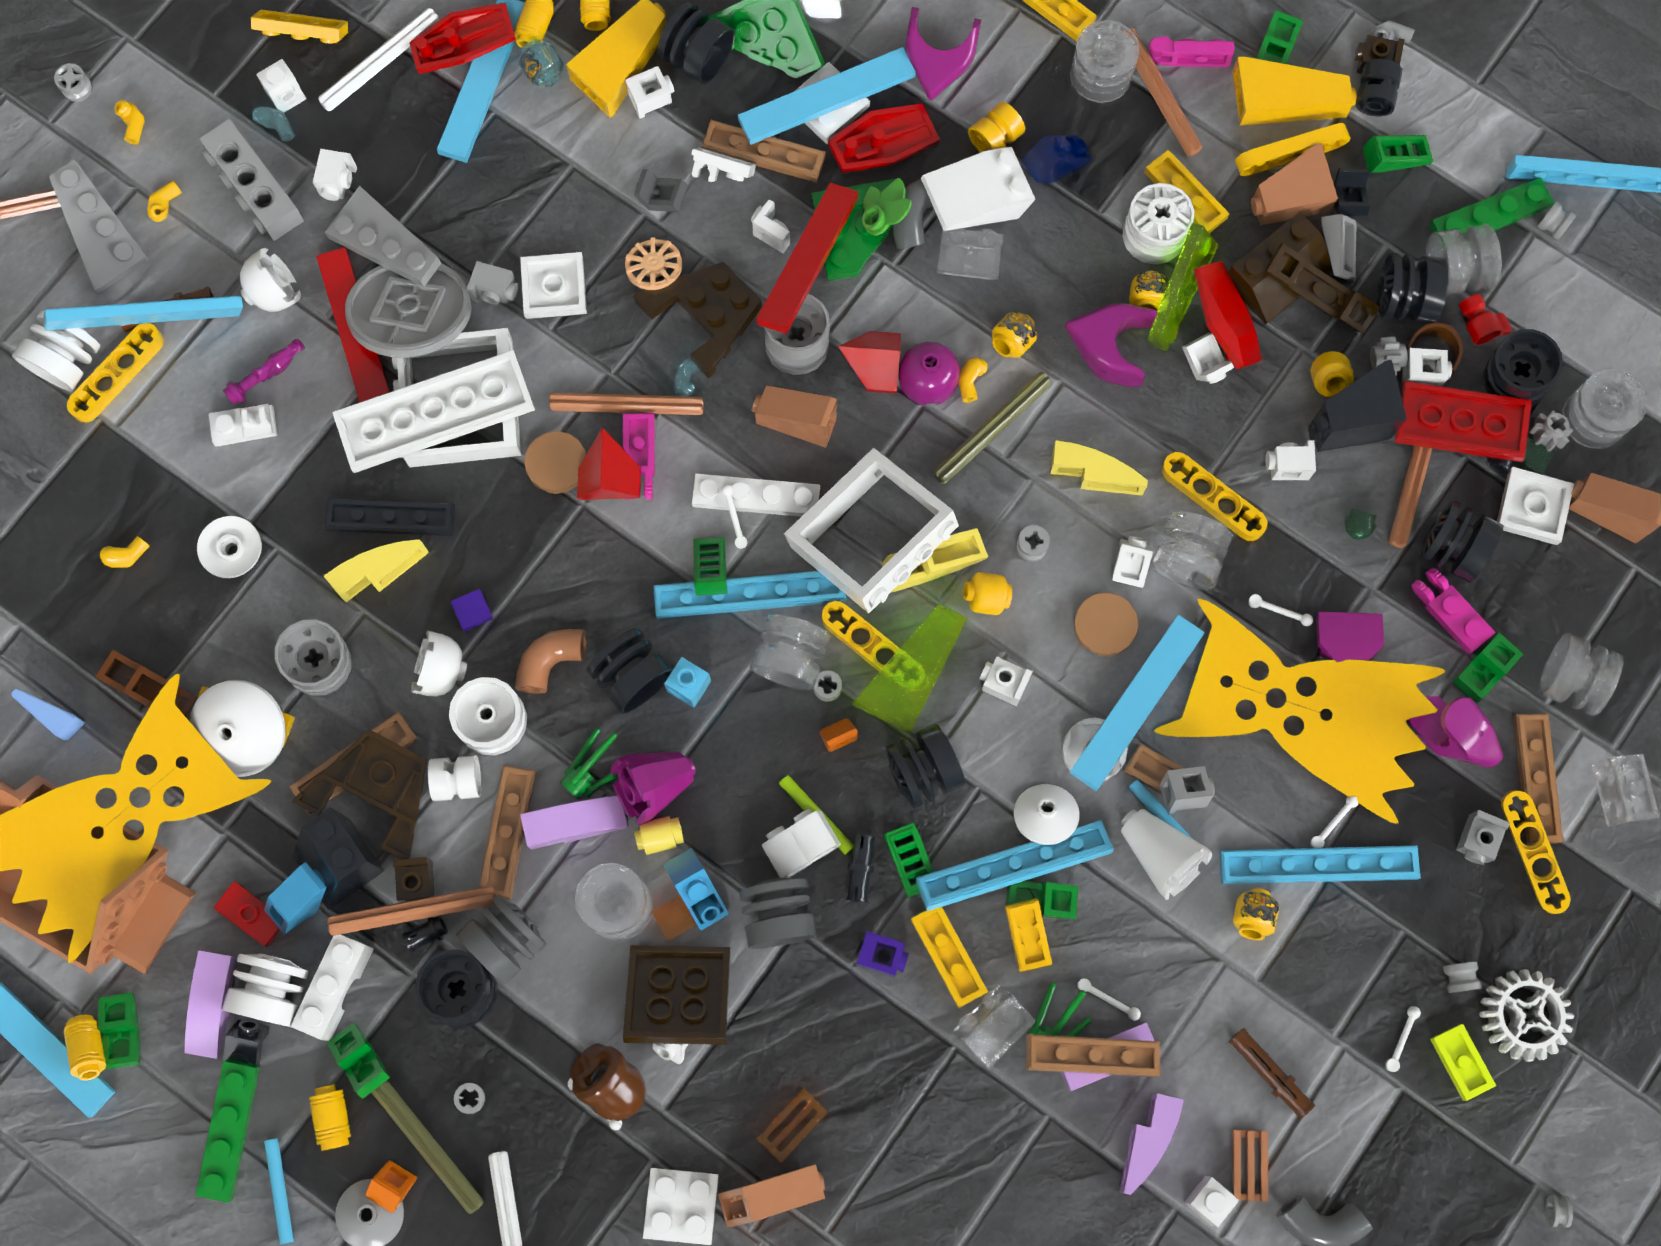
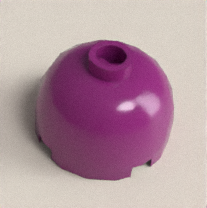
(929, 373)

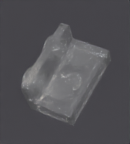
(970, 253)
(1625, 789)
(994, 1025)

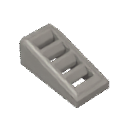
(1341, 244)

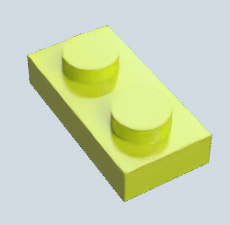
(1463, 1062)

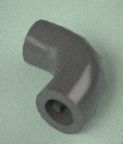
(910, 230)
(1314, 1229)

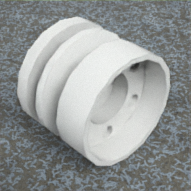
(1153, 238)
(55, 353)
(265, 989)

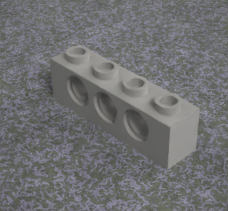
(227, 142)

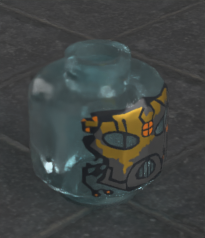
(541, 63)

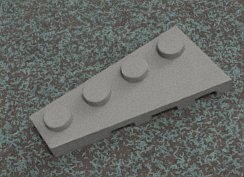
(98, 233)
(381, 238)

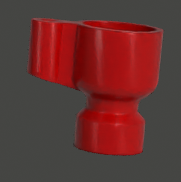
(1483, 324)

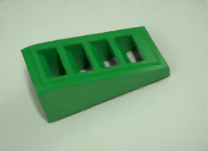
(1379, 158)
(715, 584)
(901, 833)

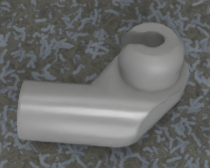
(1393, 30)

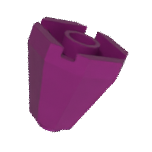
(651, 782)

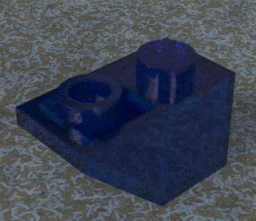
(1056, 157)

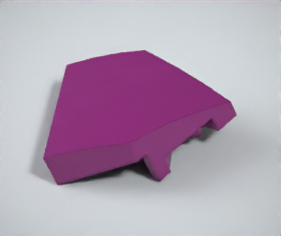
(1349, 635)

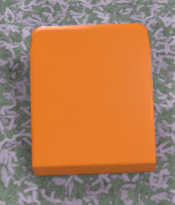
(839, 734)
(390, 1186)

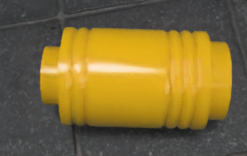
(595, 14)
(533, 21)
(84, 1047)
(330, 1117)

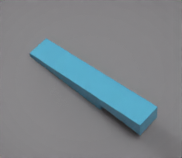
(1136, 702)

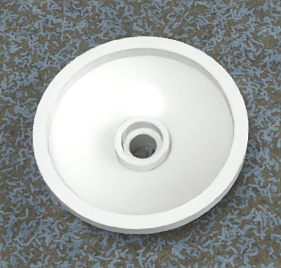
(253, 721)

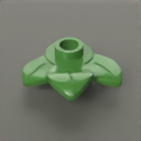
(885, 207)

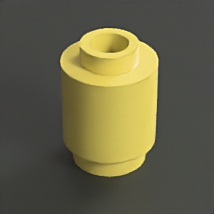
(659, 835)

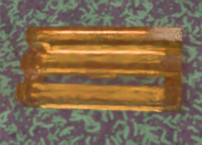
(812, 1103)

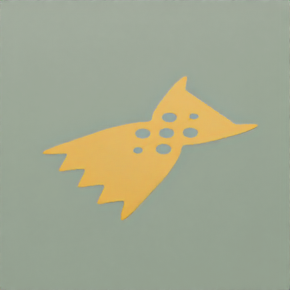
(1365, 700)
(53, 832)

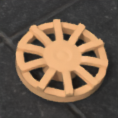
(653, 264)

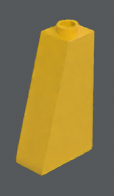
(618, 55)
(1288, 93)

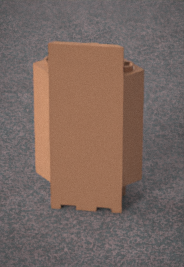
(129, 920)

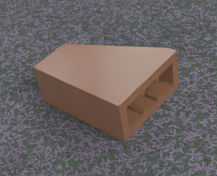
(1298, 187)
(797, 414)
(1617, 506)
(772, 1196)

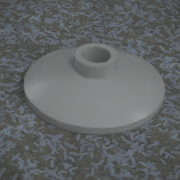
(356, 1231)

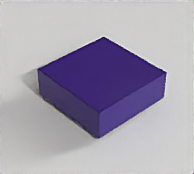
(472, 610)

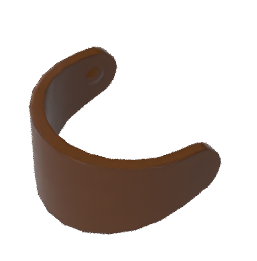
(1445, 333)

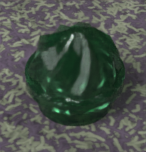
(1360, 524)

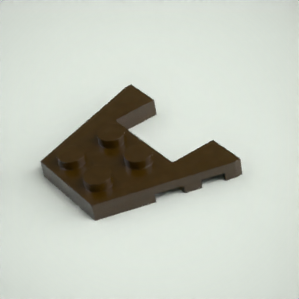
(715, 301)
(380, 775)

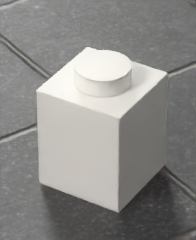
(1211, 1201)

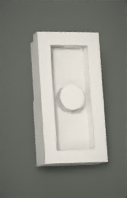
(735, 168)
(242, 424)

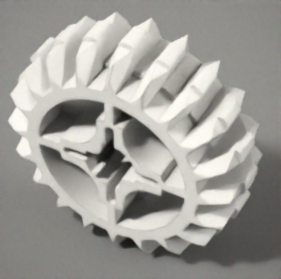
(1544, 994)

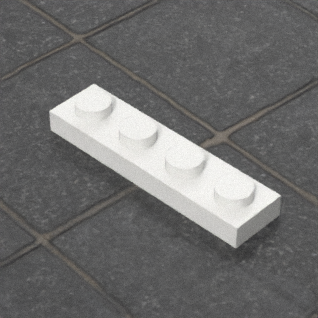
(755, 495)

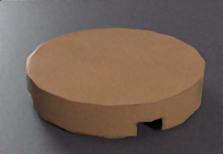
(554, 461)
(1105, 624)

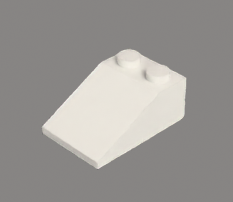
(979, 190)

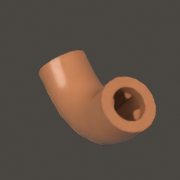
(544, 654)

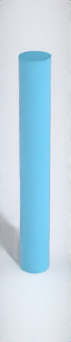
(1154, 805)
(278, 1191)

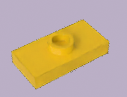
(1028, 935)

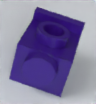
(872, 945)

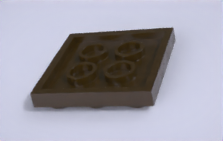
(677, 995)

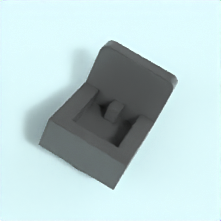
(660, 193)

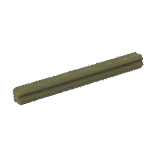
(992, 428)
(428, 1147)

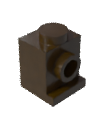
(1378, 48)
(414, 867)

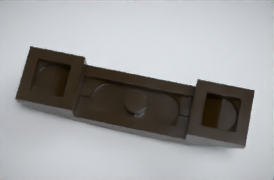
(1321, 290)

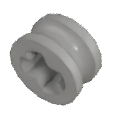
(835, 679)
(468, 1109)
(1559, 1211)

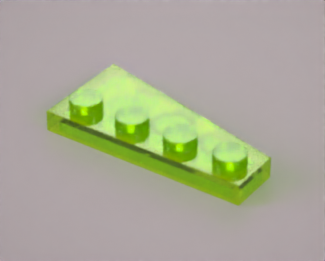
(1196, 252)
(910, 675)

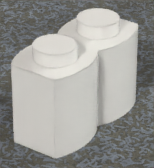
(801, 843)

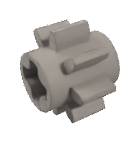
(1389, 350)
(1551, 430)

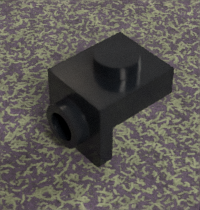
(1352, 192)
(245, 1041)

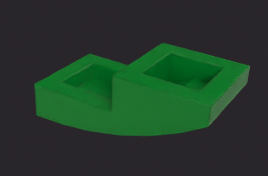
(1280, 38)
(1488, 668)
(1054, 899)
(119, 1030)
(358, 1060)

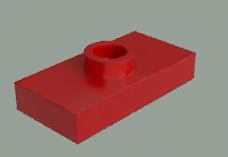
(247, 913)

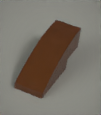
(139, 682)

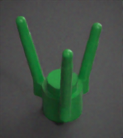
(577, 778)
(1062, 1020)

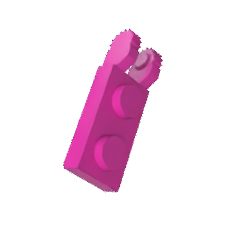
(1191, 52)
(640, 445)
(1453, 612)

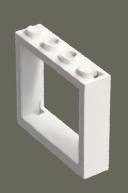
(465, 343)
(840, 499)

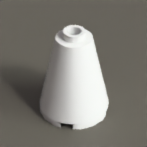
(1163, 851)

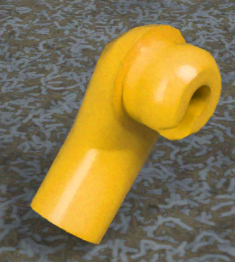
(133, 119)
(160, 199)
(971, 370)
(123, 557)

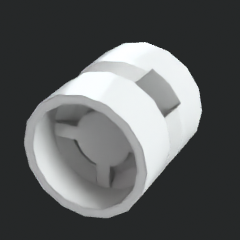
(454, 778)

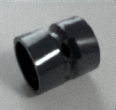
(1379, 87)

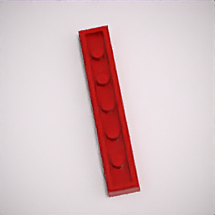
(807, 258)
(363, 364)

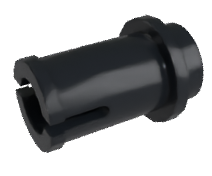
(425, 933)

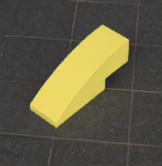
(1096, 469)
(950, 556)
(375, 566)

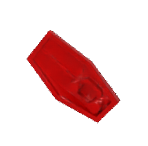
(462, 37)
(883, 138)
(1227, 315)

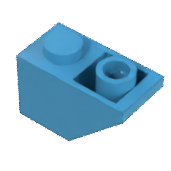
(696, 889)
(296, 898)

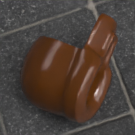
(617, 1092)

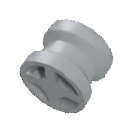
(67, 76)
(1557, 221)
(1031, 550)
(1462, 977)

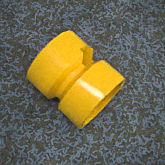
(1000, 127)

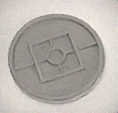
(405, 318)

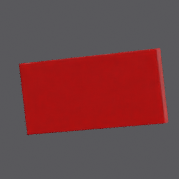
(1464, 421)

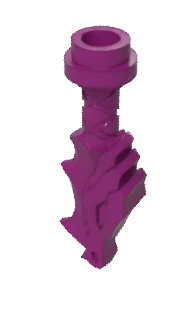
(273, 366)

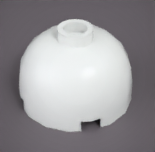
(267, 282)
(438, 665)

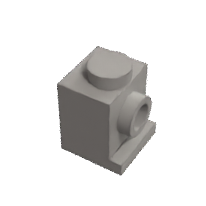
(492, 284)
(1186, 789)
(1470, 841)

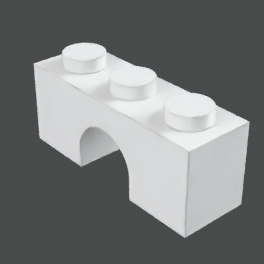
(323, 1001)

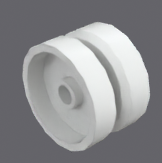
(469, 717)

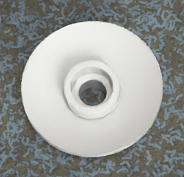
(219, 537)
(1042, 826)

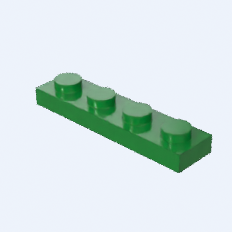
(1499, 209)
(227, 1130)

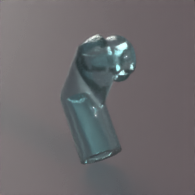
(274, 119)
(681, 382)

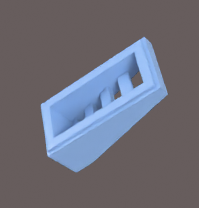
(53, 718)

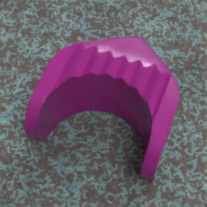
(936, 67)
(1095, 340)
(1459, 732)

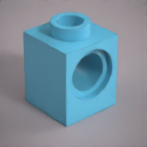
(687, 682)

